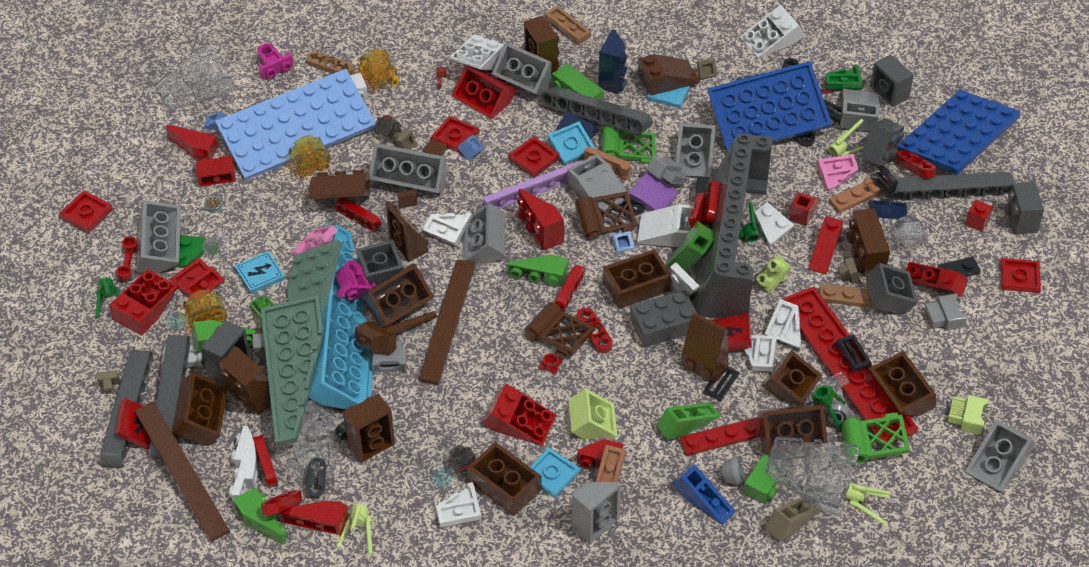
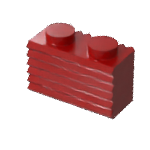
(215, 171)

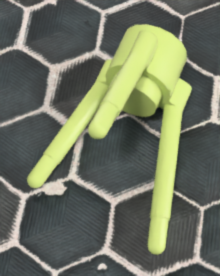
(839, 147)
(858, 493)
(358, 517)

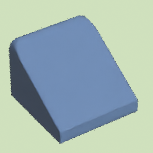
(210, 121)
(470, 147)
(622, 241)

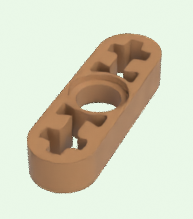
(325, 59)

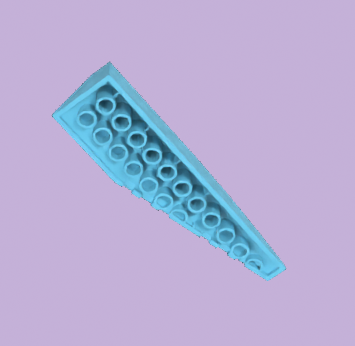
(343, 365)

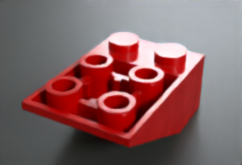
(542, 219)
(142, 302)
(518, 416)

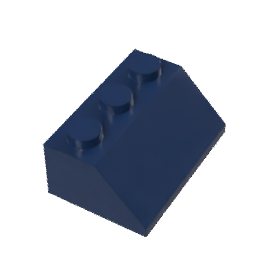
(612, 64)

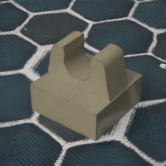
(706, 68)
(405, 139)
(849, 271)
(108, 380)

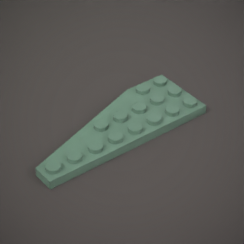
(314, 273)
(292, 348)

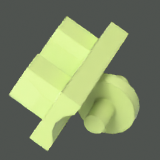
(774, 273)

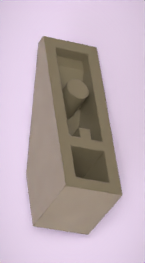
(790, 518)

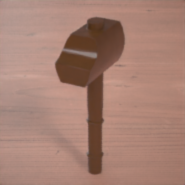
(382, 339)

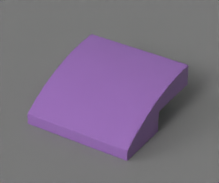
(653, 192)

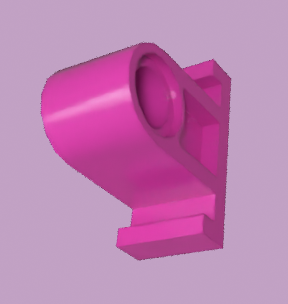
(272, 61)
(352, 281)

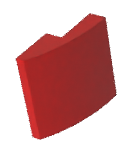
(197, 277)

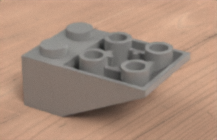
(858, 106)
(595, 179)

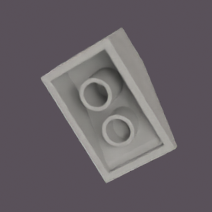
(696, 149)
(1000, 456)

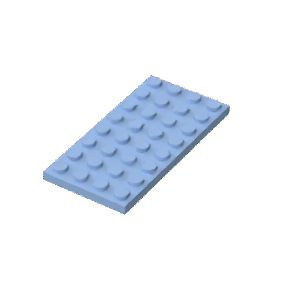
(265, 132)

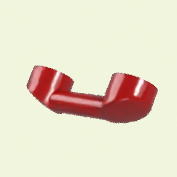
(129, 247)

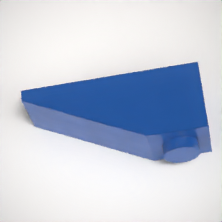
(701, 493)

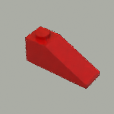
(195, 143)
(826, 245)
(319, 516)

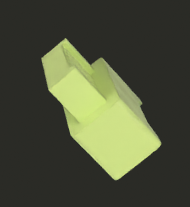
(968, 413)

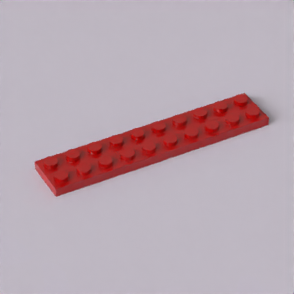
(821, 330)

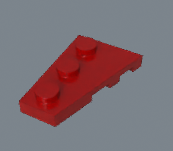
(698, 210)

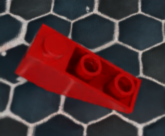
(937, 278)

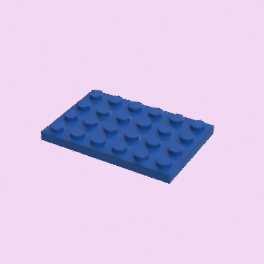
(770, 105)
(959, 131)

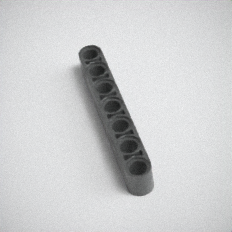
(596, 110)
(953, 186)
(172, 375)
(131, 387)

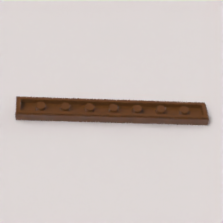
(447, 322)
(182, 471)

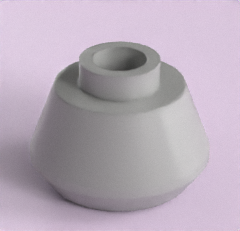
(840, 411)
(732, 471)

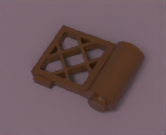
(592, 220)
(549, 321)

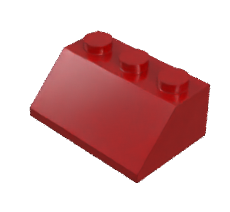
(483, 91)

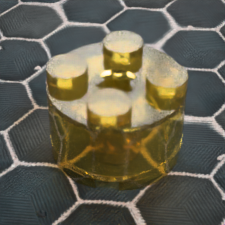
(376, 67)
(309, 155)
(204, 306)

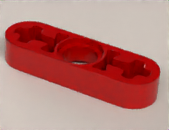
(915, 164)
(712, 201)
(358, 213)
(571, 284)
(595, 338)
(264, 459)
(281, 502)

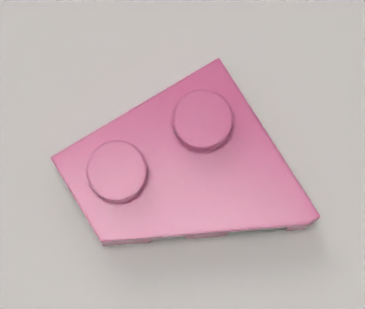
(837, 170)
(316, 238)

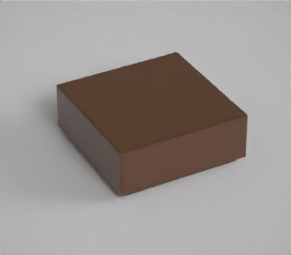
(435, 147)
(407, 199)

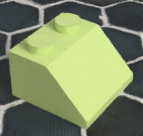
(592, 416)

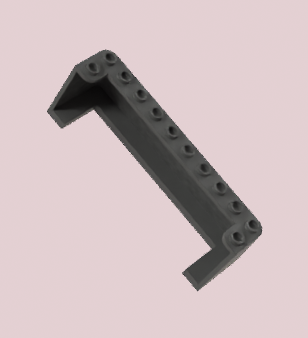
(722, 281)

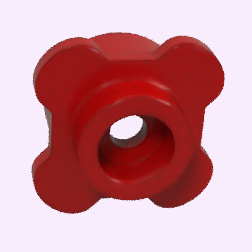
(551, 358)

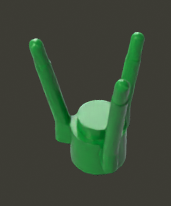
(750, 230)
(106, 289)
(824, 396)

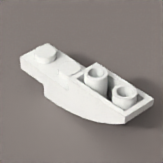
(245, 464)

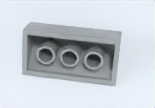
(408, 168)
(158, 236)

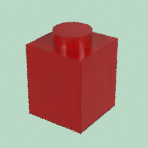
(979, 215)

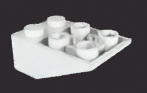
(773, 33)
(478, 53)
(665, 226)

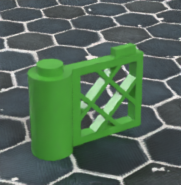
(615, 144)
(856, 433)

